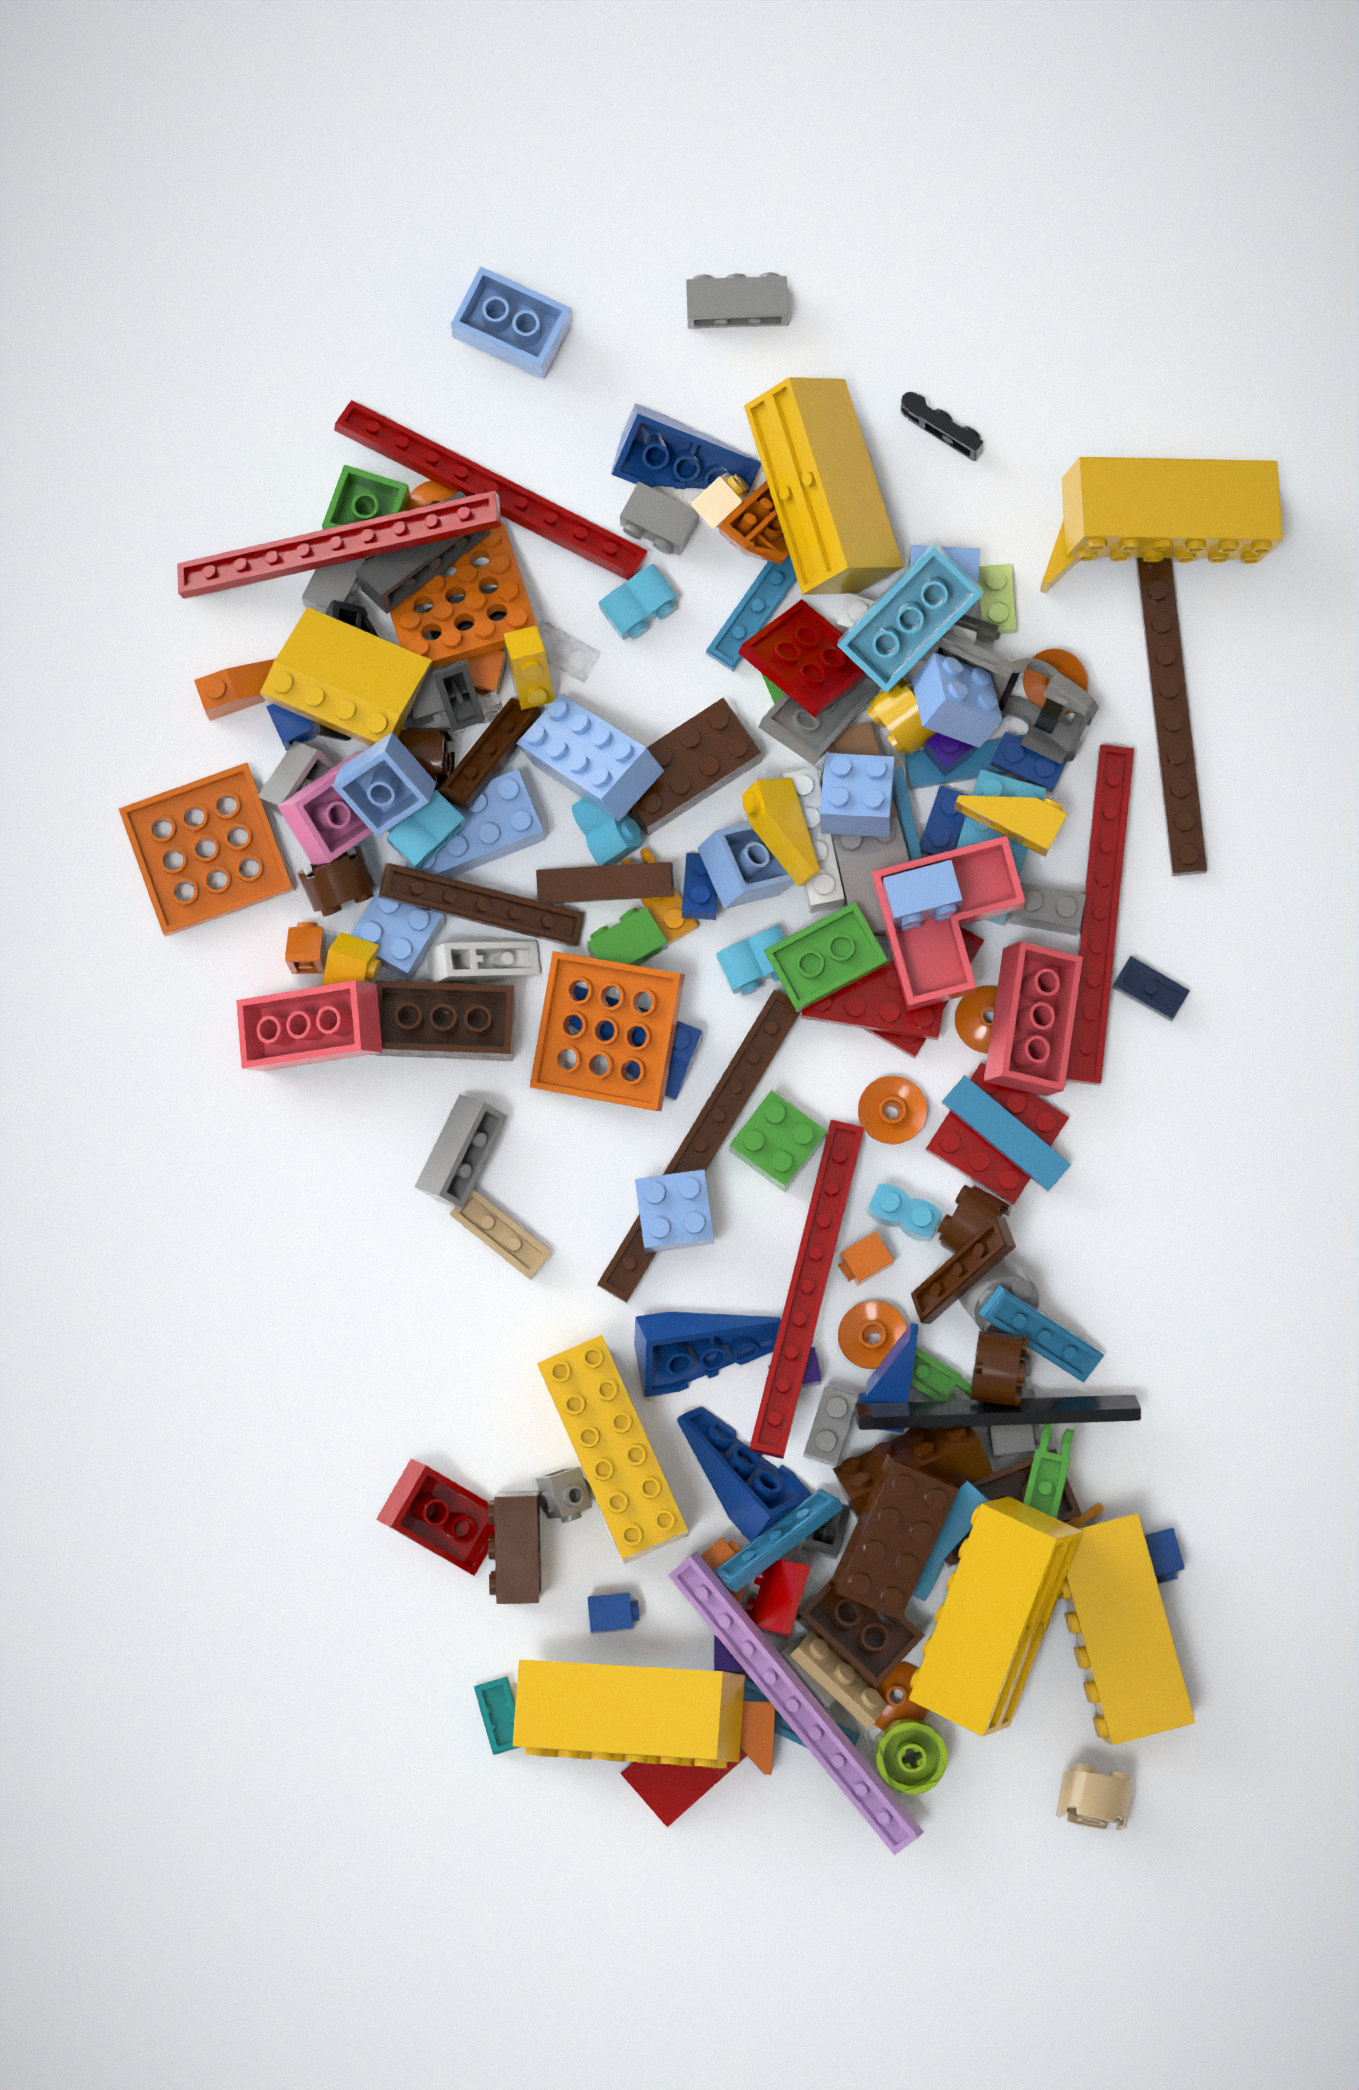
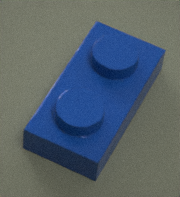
(1026, 763)
(943, 823)
(698, 891)

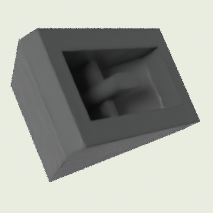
(458, 696)
(828, 1537)

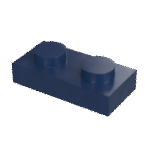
(1151, 988)

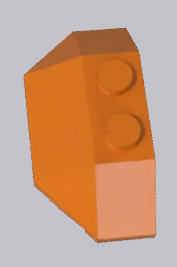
(756, 528)

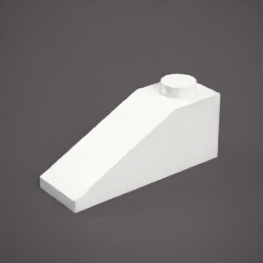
(482, 961)

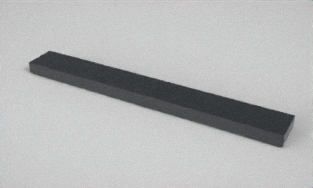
(975, 1413)

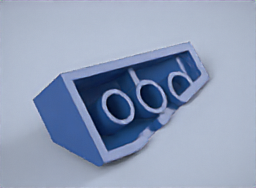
(675, 455)
(684, 1049)
(687, 1346)
(745, 1482)

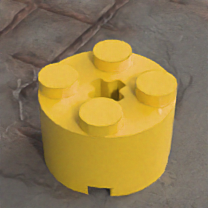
(901, 716)

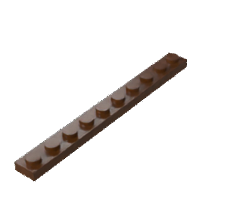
(1171, 717)
(709, 1130)

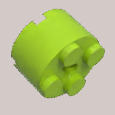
(928, 1764)

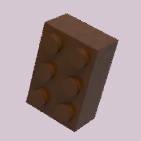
(515, 1547)
(859, 1634)

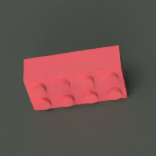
(1033, 1019)
(309, 1026)

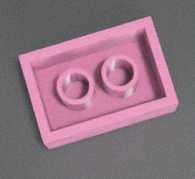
(323, 818)

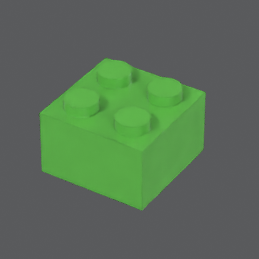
(363, 497)
(778, 1141)

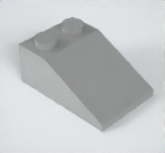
(858, 858)

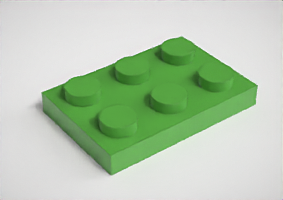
(826, 956)

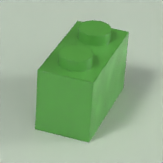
(630, 941)

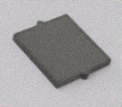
(986, 631)

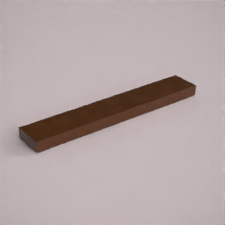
(481, 905)

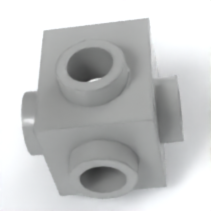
(564, 1494)

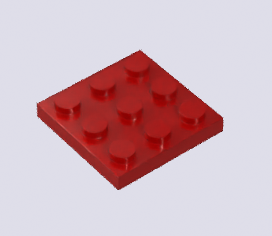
(803, 658)
(979, 1160)

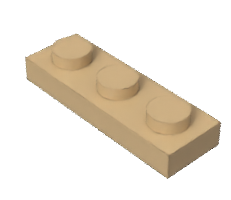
(502, 1235)
(839, 1679)

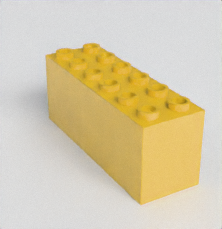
(823, 486)
(1171, 509)
(613, 1449)
(994, 1615)
(1123, 1634)
(628, 1712)

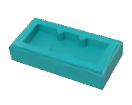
(498, 1713)

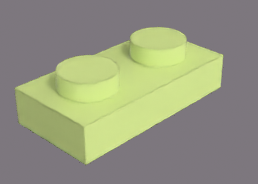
(998, 597)

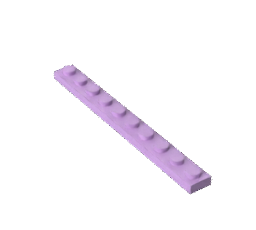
(795, 1703)

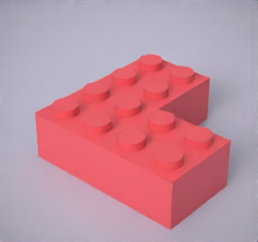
(933, 957)

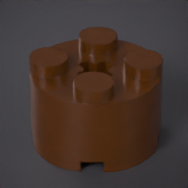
(431, 750)
(338, 882)
(972, 1214)
(999, 1368)

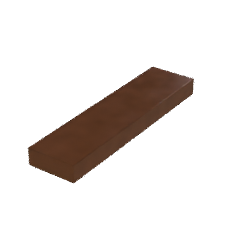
(488, 754)
(605, 883)
(963, 1270)

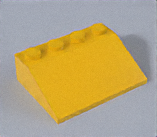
(345, 678)

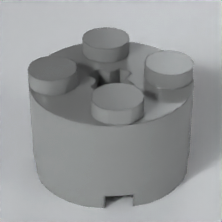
(1006, 1274)

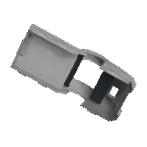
(1058, 736)

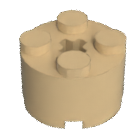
(1095, 1798)

